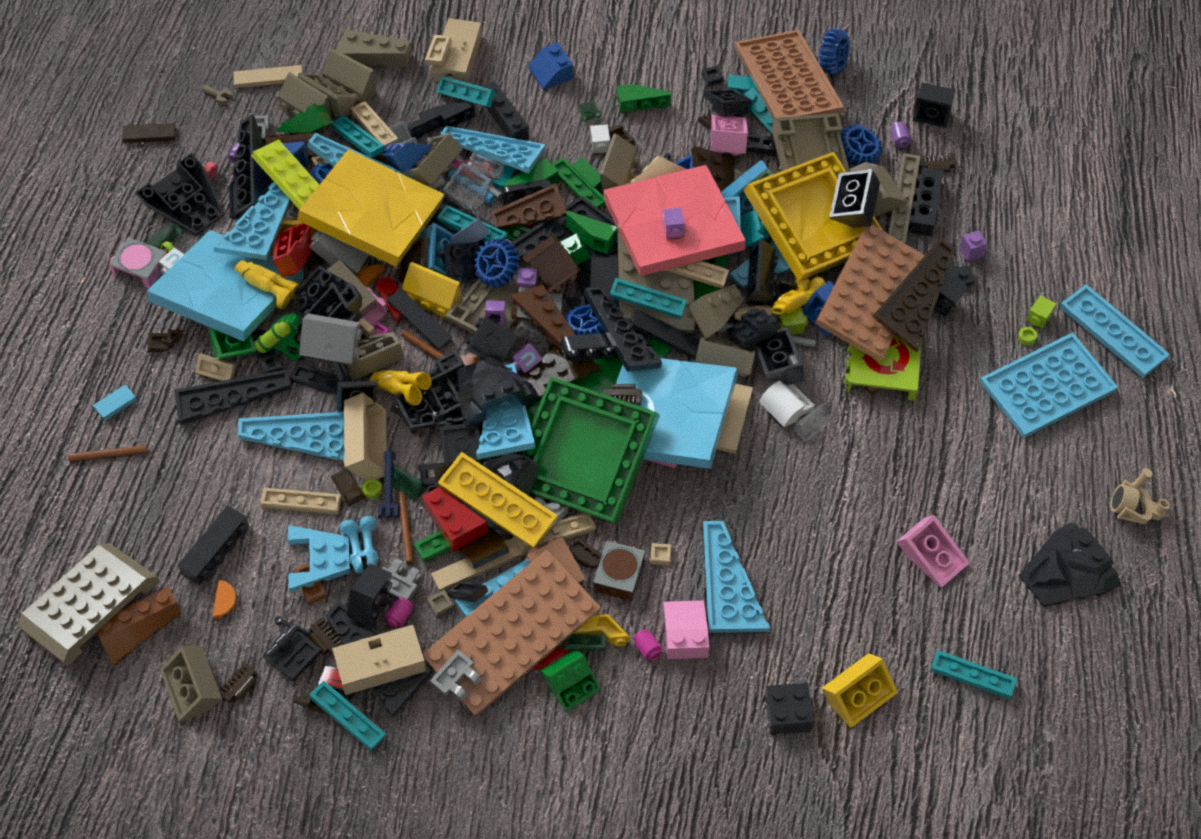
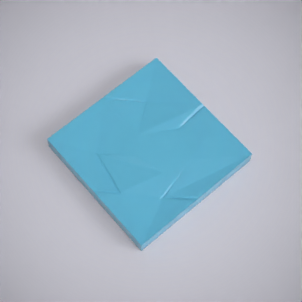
(212, 292)
(690, 405)

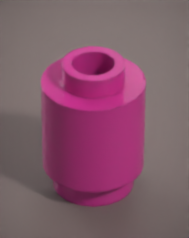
(399, 612)
(647, 645)

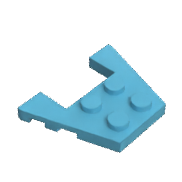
(327, 556)

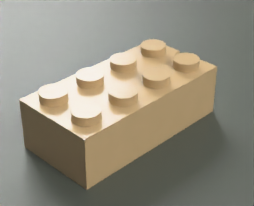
(364, 437)

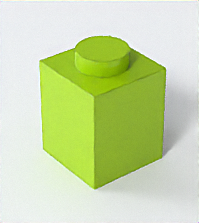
(1041, 312)
(794, 321)

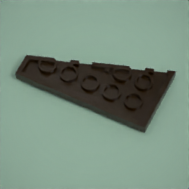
(719, 165)
(913, 301)
(556, 365)

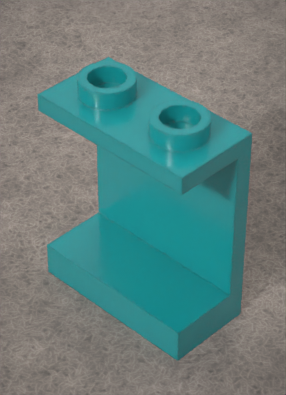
(752, 229)

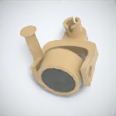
(1127, 497)

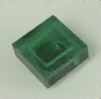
(588, 111)

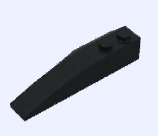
(249, 178)

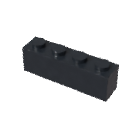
(506, 114)
(213, 545)

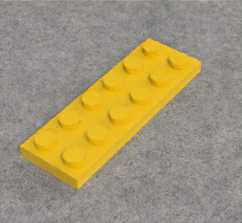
(498, 500)

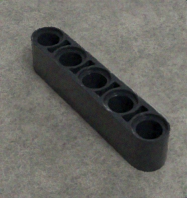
(591, 346)

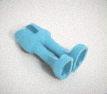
(367, 526)

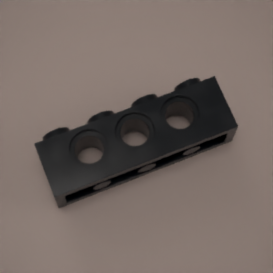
(927, 201)

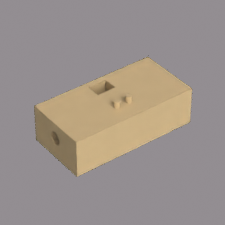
(462, 50)
(379, 659)

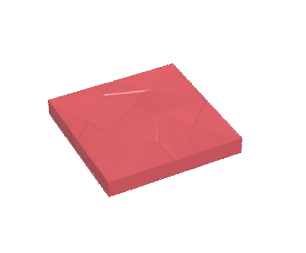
(707, 219)

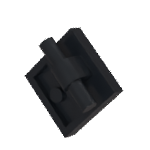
(460, 260)
(292, 653)

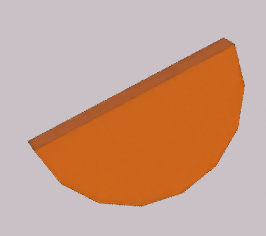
(369, 274)
(225, 599)

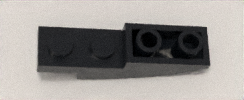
(441, 116)

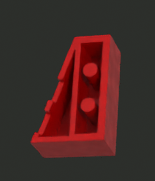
(293, 249)
(453, 519)

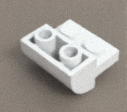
(786, 403)

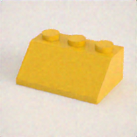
(431, 290)
(860, 689)

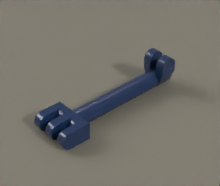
(388, 457)

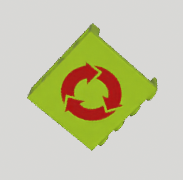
(896, 370)

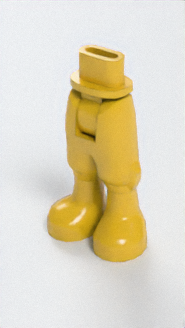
(268, 282)
(794, 299)
(396, 383)

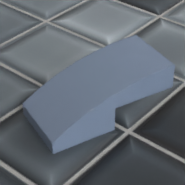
(472, 233)

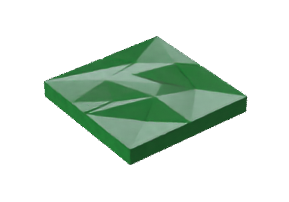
(588, 448)

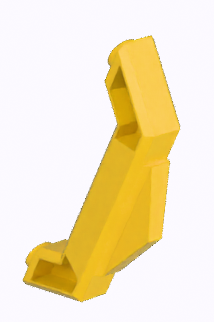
(606, 626)

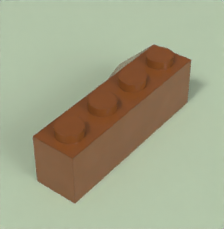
(137, 623)

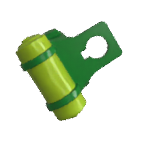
(281, 336)

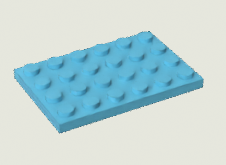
(1048, 384)

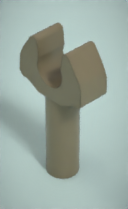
(219, 94)

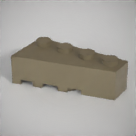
(375, 49)

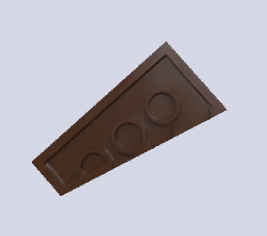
(534, 208)
(544, 312)

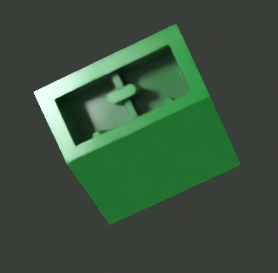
(570, 679)

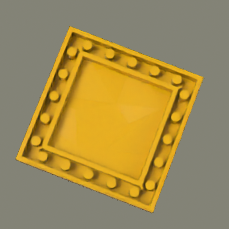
(371, 207)
(797, 213)

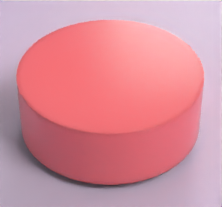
(211, 169)

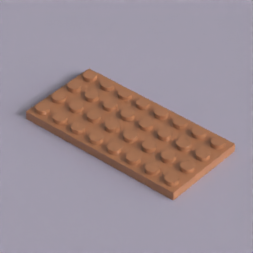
(788, 75)
(865, 283)
(515, 629)

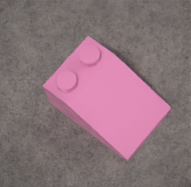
(728, 134)
(933, 550)
(686, 629)

